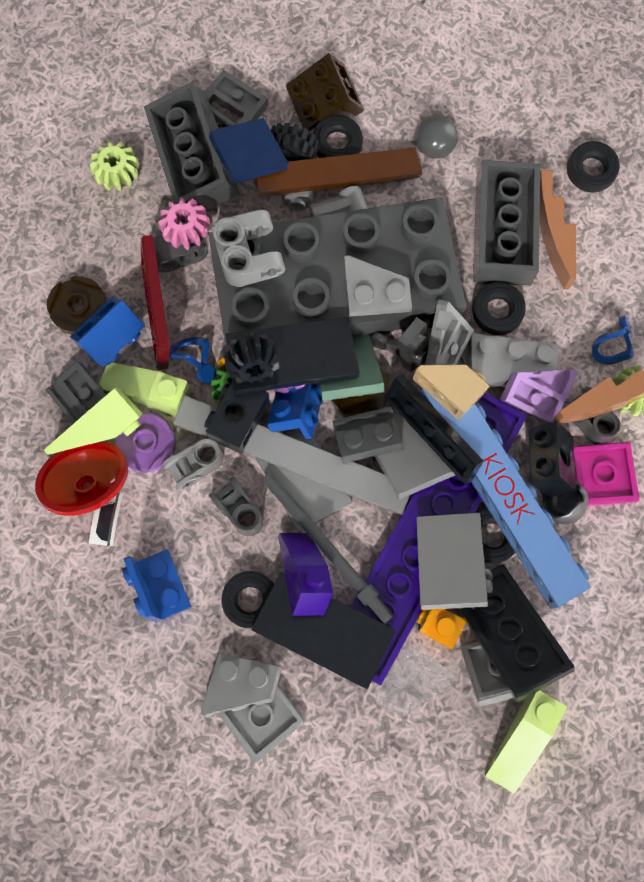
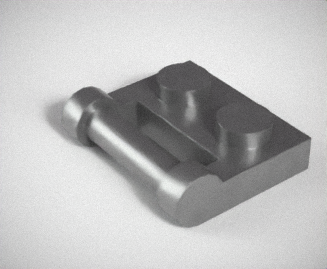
(236, 97)

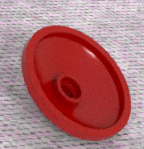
(81, 478)

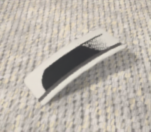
(105, 522)

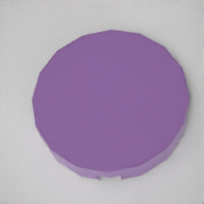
(152, 447)

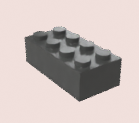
(181, 135)
(507, 222)

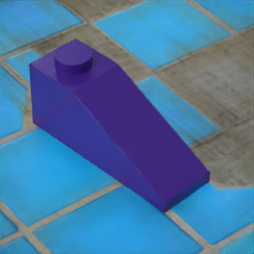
(305, 574)

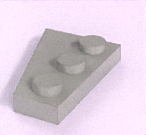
(501, 356)

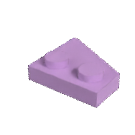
(539, 392)

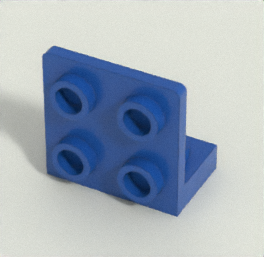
(157, 586)

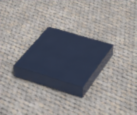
(248, 150)

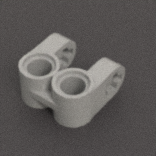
(246, 227)

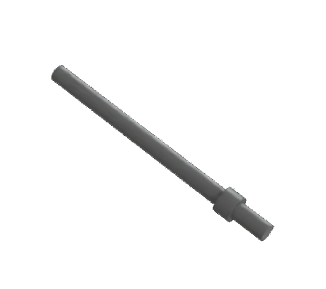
(366, 593)

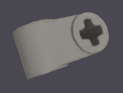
(192, 465)

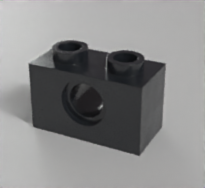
(236, 433)
(552, 459)

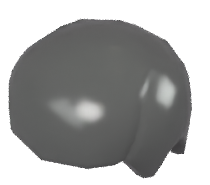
(436, 136)

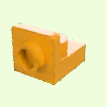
(441, 626)

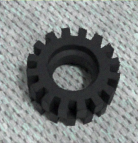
(294, 142)

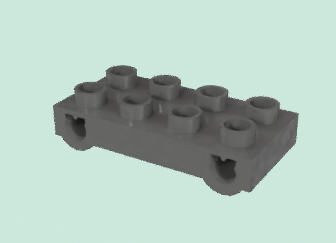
(400, 237)

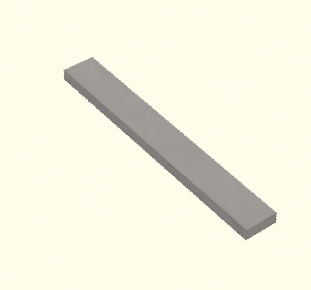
(301, 459)

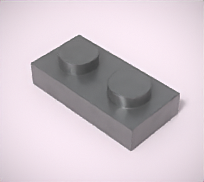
(414, 345)

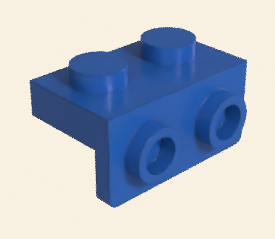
(296, 410)

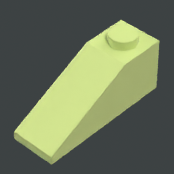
(146, 387)
(104, 421)
(525, 740)

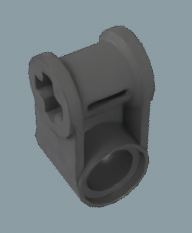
(171, 259)
(590, 428)
(235, 503)

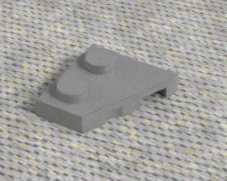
(375, 289)
(448, 335)

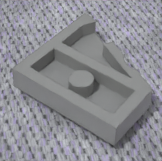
(239, 684)

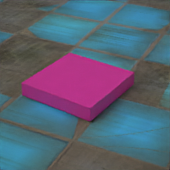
(607, 473)

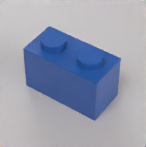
(108, 332)

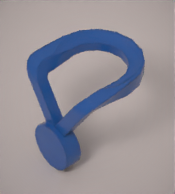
(622, 356)
(205, 371)

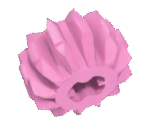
(182, 213)

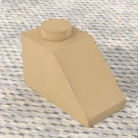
(452, 386)

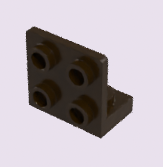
(323, 92)

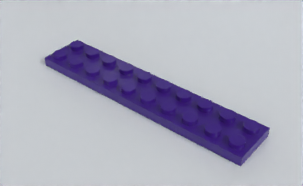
(397, 567)

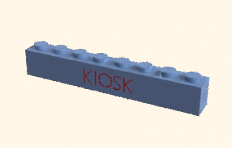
(517, 511)

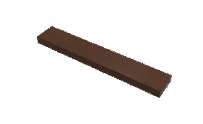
(341, 172)

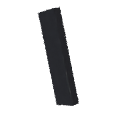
(434, 429)

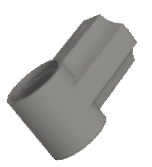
(347, 200)

